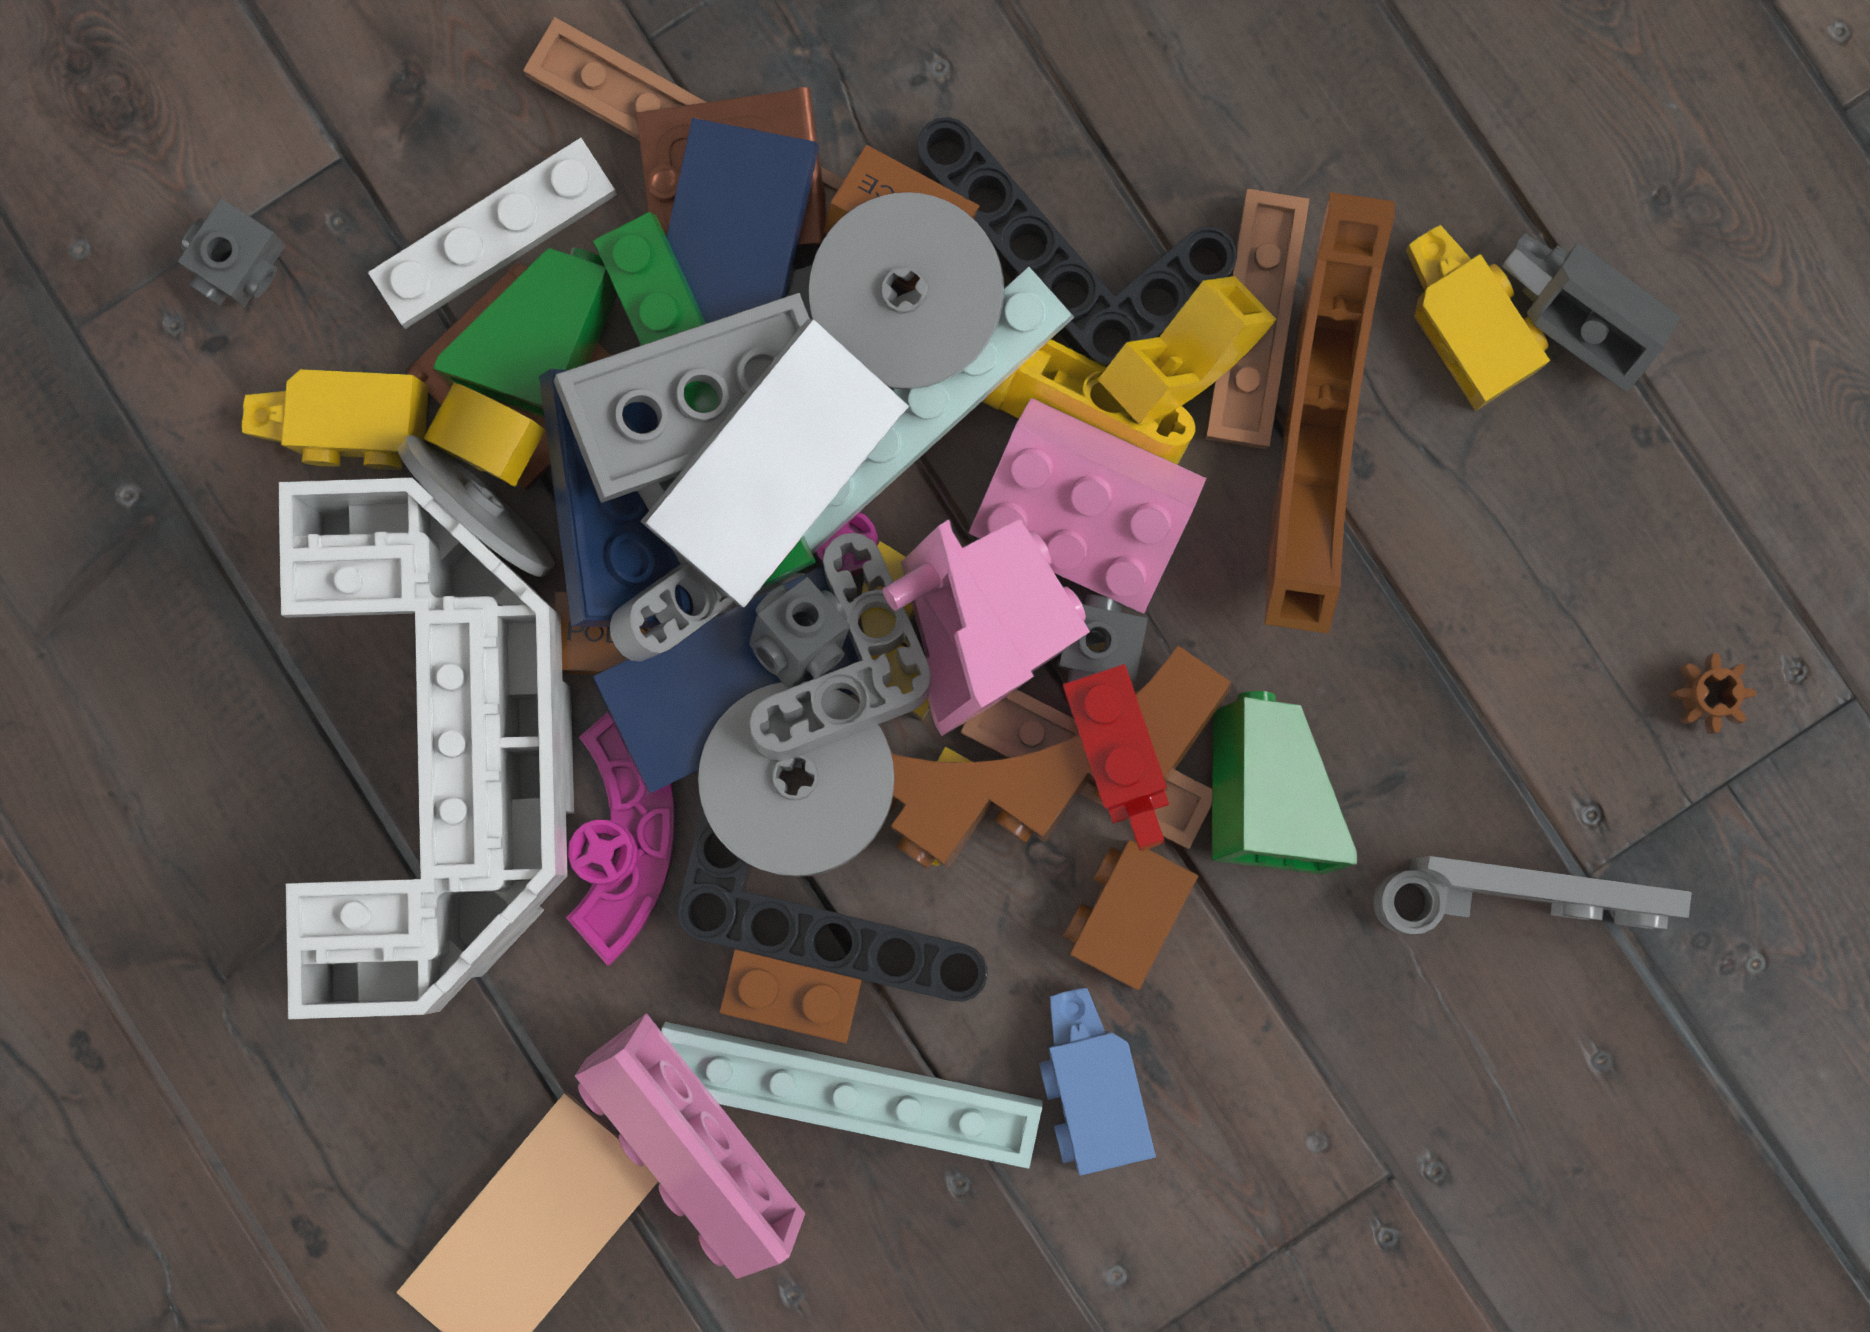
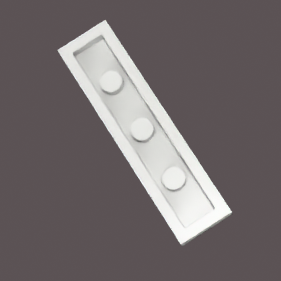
(492, 233)

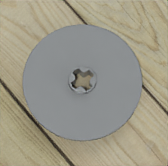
(957, 283)
(476, 506)
(791, 832)

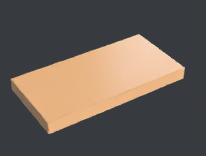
(531, 1227)

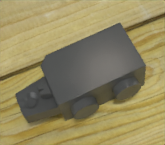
(1592, 309)

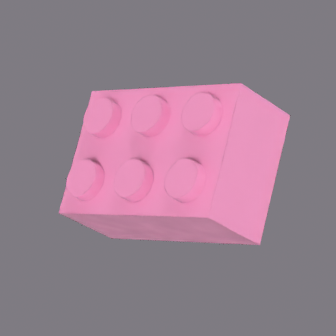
(1094, 502)

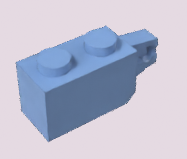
(1096, 1089)

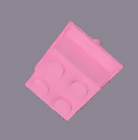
(984, 616)

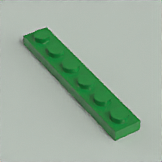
(662, 306)

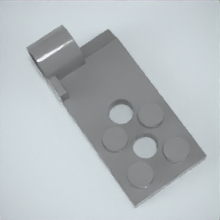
(722, 353)
(1450, 885)

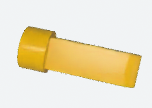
(1072, 386)

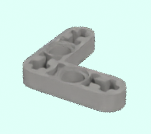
(660, 601)
(863, 678)

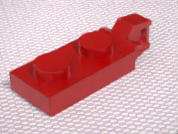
(1119, 751)

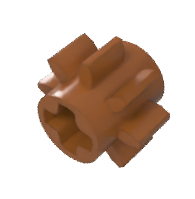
(1730, 695)

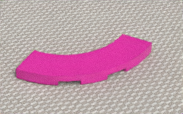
(617, 913)

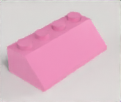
(691, 1149)

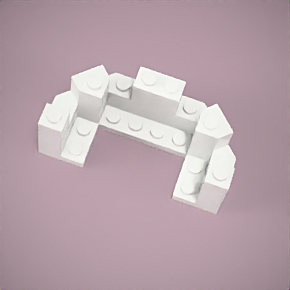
(488, 750)

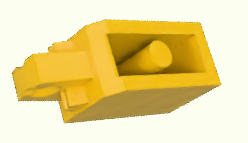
(1473, 320)
(341, 416)

